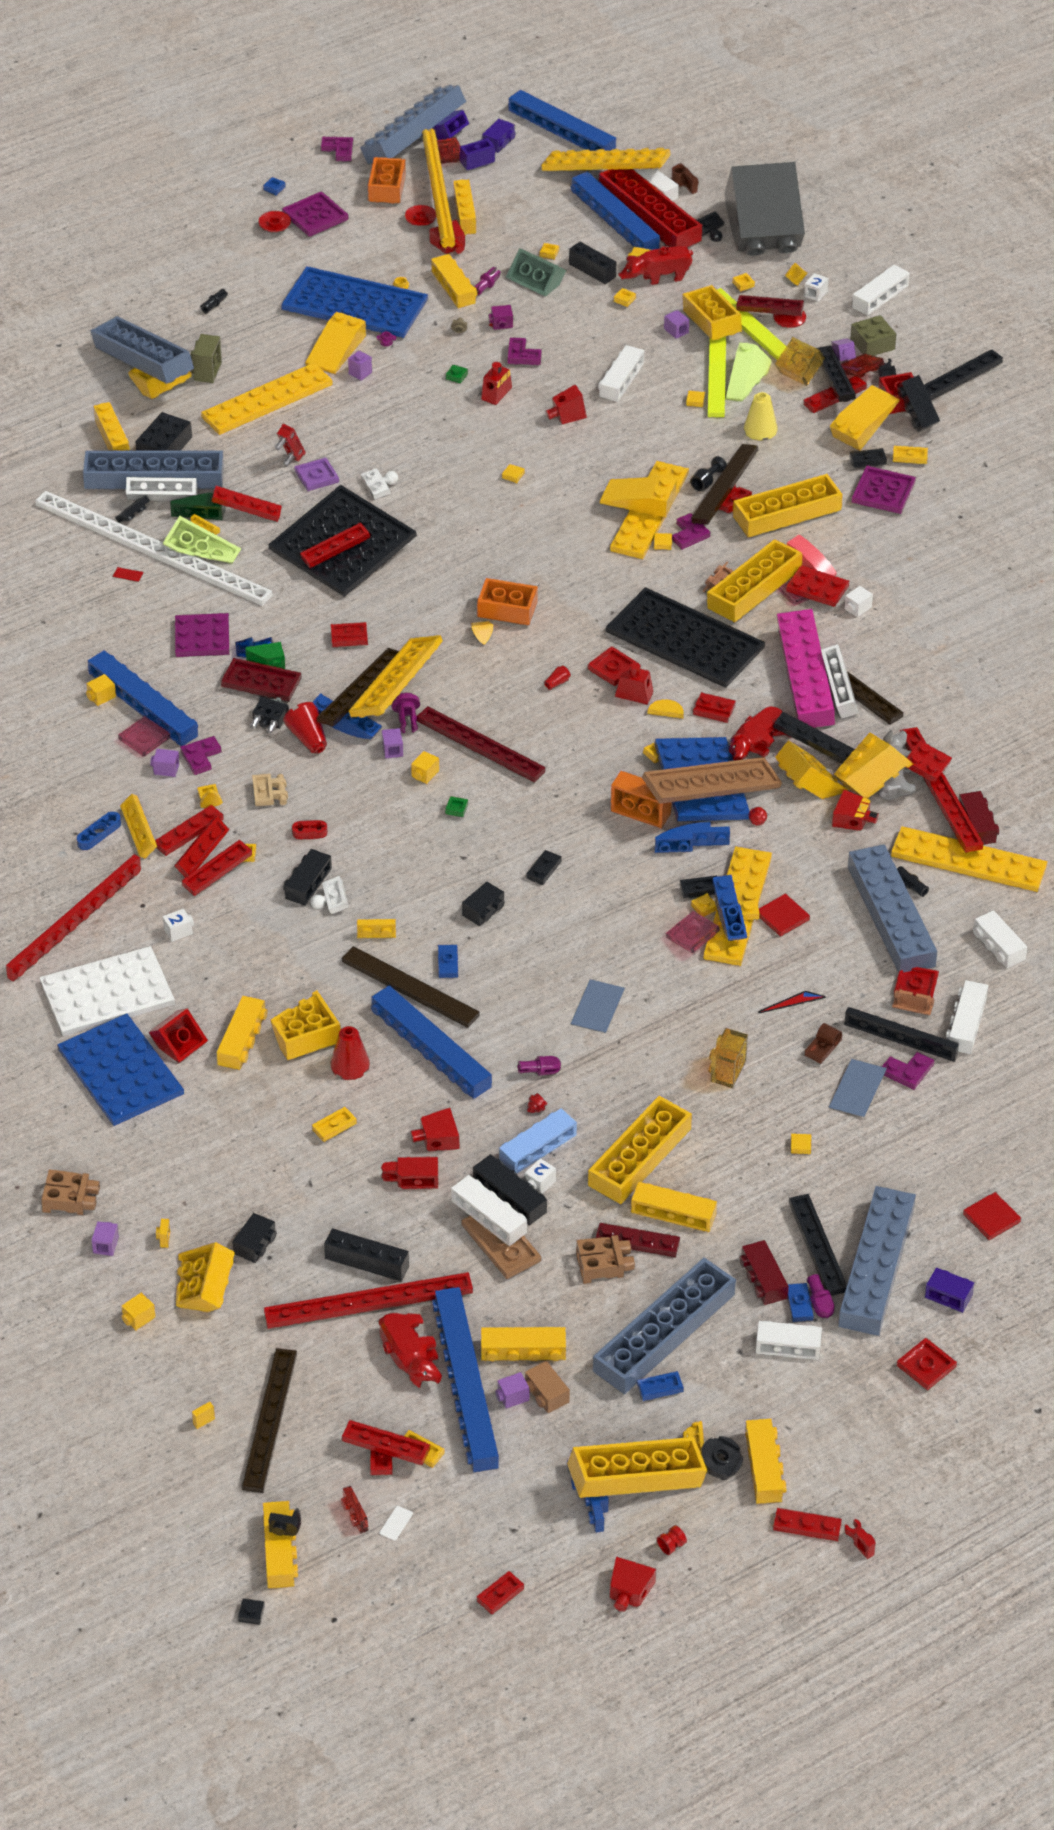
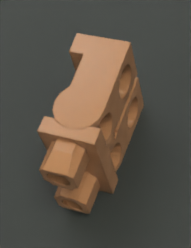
(69, 1192)
(603, 1258)

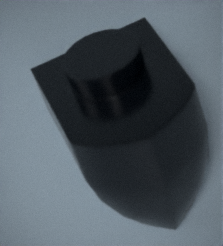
(285, 1524)

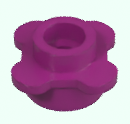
(386, 338)

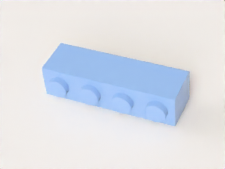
(538, 1141)

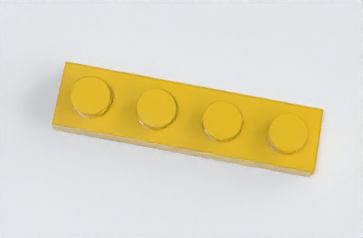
(138, 826)

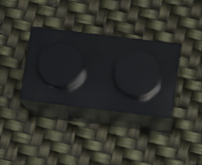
(483, 903)
(254, 1238)

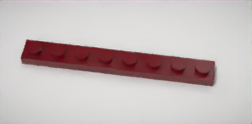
(481, 744)

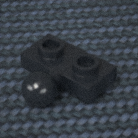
(710, 224)

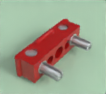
(291, 444)

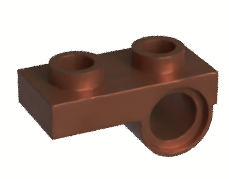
(683, 177)
(824, 1043)

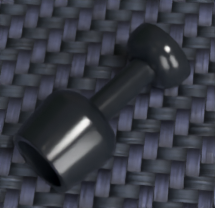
(704, 478)

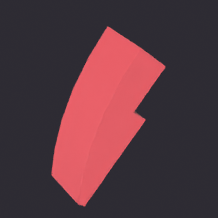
(811, 555)

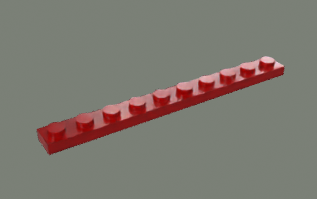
(948, 802)
(73, 918)
(364, 1300)

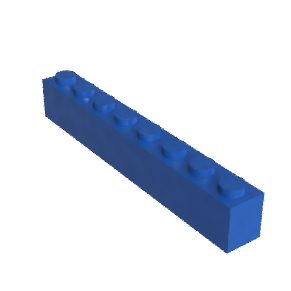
(560, 122)
(614, 212)
(144, 698)
(431, 1042)

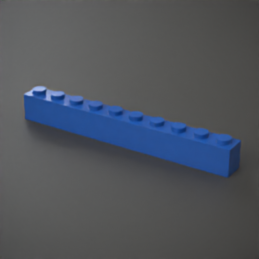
(466, 1380)

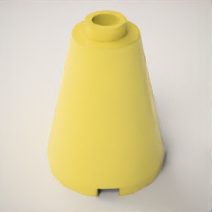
(761, 418)

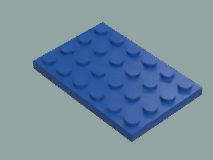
(694, 752)
(120, 1069)

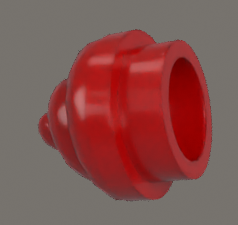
(757, 816)
(536, 1103)

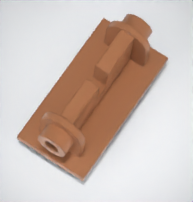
(720, 573)
(919, 1003)

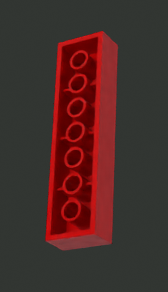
(652, 207)

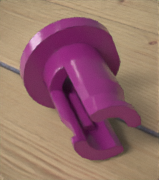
(406, 705)

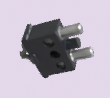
(269, 713)

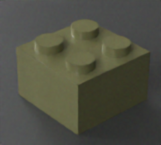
(873, 336)
(206, 358)

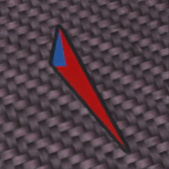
(797, 999)

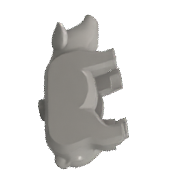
(897, 786)

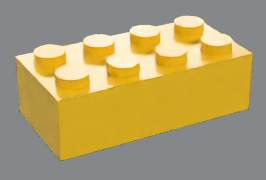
(712, 312)

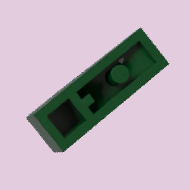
(198, 505)

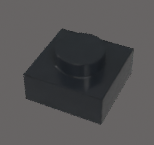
(251, 1611)

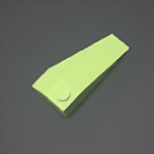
(747, 371)
(196, 541)

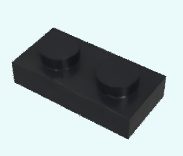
(868, 458)
(128, 513)
(544, 867)
(697, 887)

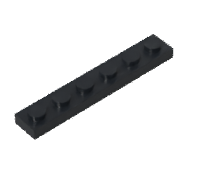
(963, 373)
(836, 375)
(813, 737)
(901, 1034)
(818, 1244)

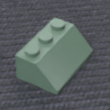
(535, 273)

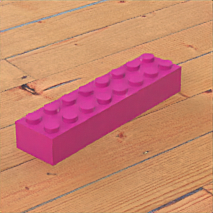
(805, 668)

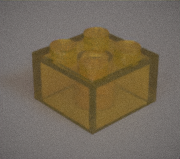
(799, 361)
(728, 1057)

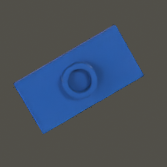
(448, 961)
(800, 1302)
(660, 1386)

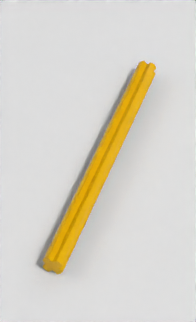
(438, 188)

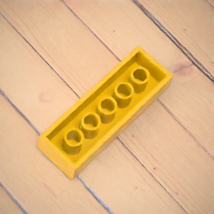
(787, 505)
(754, 580)
(639, 1149)
(636, 1467)

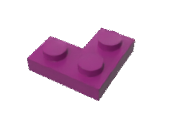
(342, 146)
(520, 355)
(691, 532)
(197, 753)
(911, 1073)

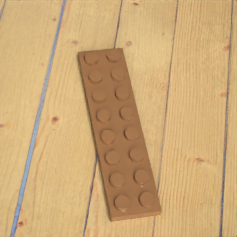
(711, 780)

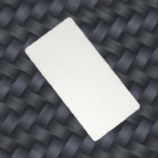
(396, 1523)

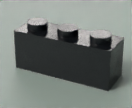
(592, 262)
(918, 403)
(307, 877)

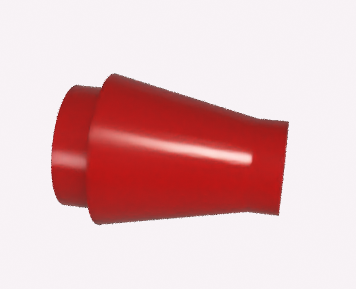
(557, 677)

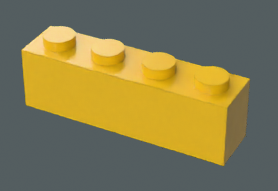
(464, 206)
(453, 281)
(110, 428)
(241, 1032)
(674, 1206)
(523, 1343)
(764, 1461)
(279, 1549)

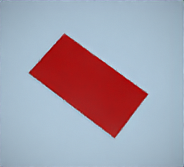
(128, 574)

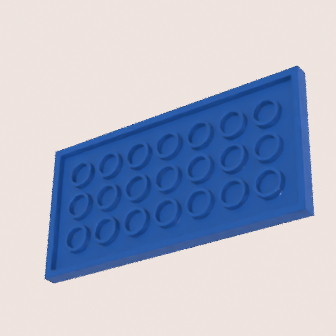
(381, 306)

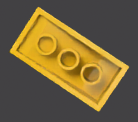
(337, 342)
(863, 417)
(642, 494)

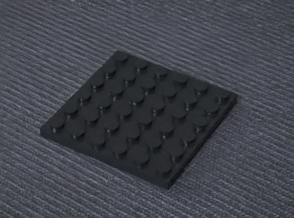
(332, 516)

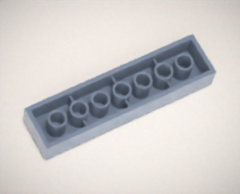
(409, 126)
(142, 349)
(112, 468)
(892, 908)
(877, 1261)
(664, 1325)

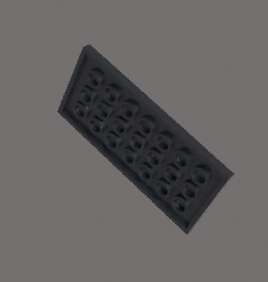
(685, 637)

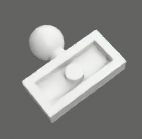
(377, 484)
(334, 896)

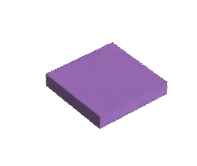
(316, 474)

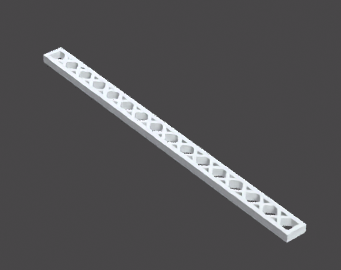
(151, 550)

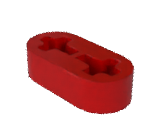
(309, 829)

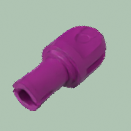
(487, 280)
(541, 1065)
(820, 1298)

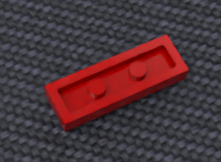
(807, 1524)

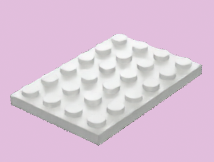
(106, 990)

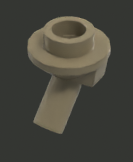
(459, 325)

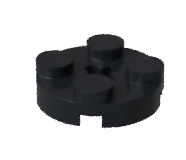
(731, 1453)

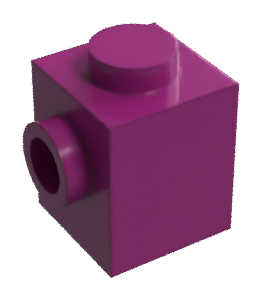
(501, 317)

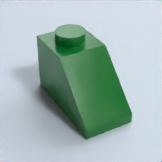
(266, 654)

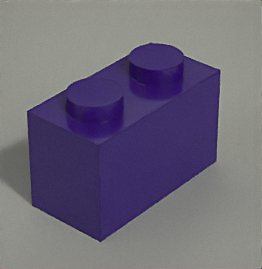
(451, 125)
(500, 134)
(477, 154)
(949, 1289)

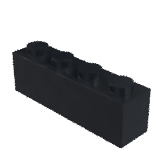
(510, 1188)
(366, 1254)

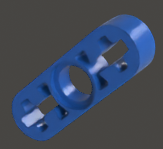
(109, 823)

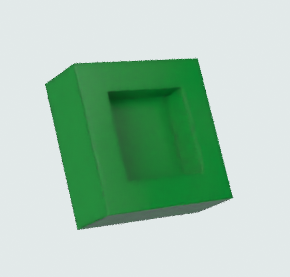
(456, 374)
(456, 806)

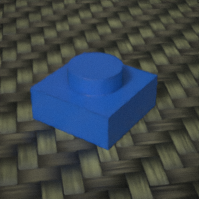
(274, 186)

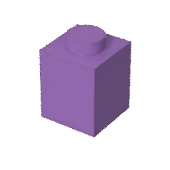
(676, 324)
(844, 349)
(360, 365)
(392, 743)
(165, 762)
(105, 1238)
(512, 1390)

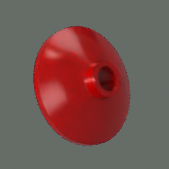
(420, 215)
(274, 221)
(790, 321)

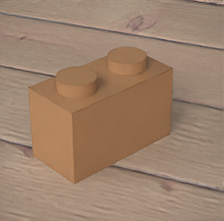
(547, 1387)

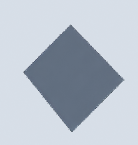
(597, 1006)
(857, 1087)

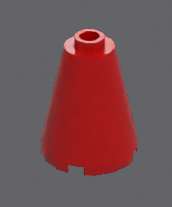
(304, 726)
(349, 1055)

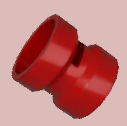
(671, 1540)

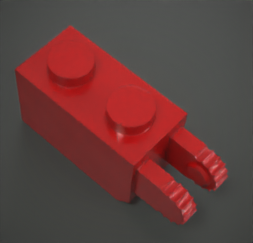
(412, 1172)

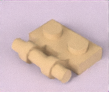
(263, 790)

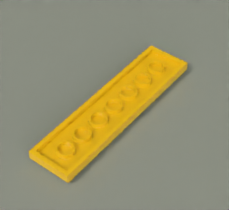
(605, 160)
(266, 398)
(639, 528)
(395, 676)
(986, 864)
(749, 875)

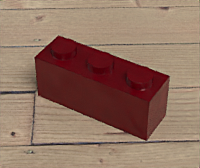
(982, 819)
(764, 1272)

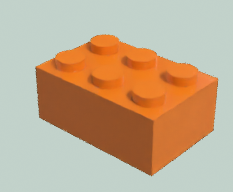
(386, 180)
(507, 601)
(635, 800)

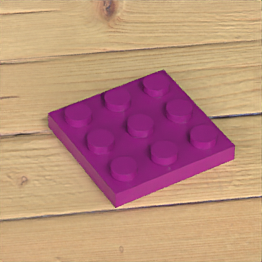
(315, 213)
(883, 489)
(202, 635)

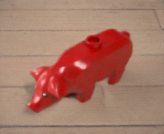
(657, 263)
(756, 734)
(408, 1349)

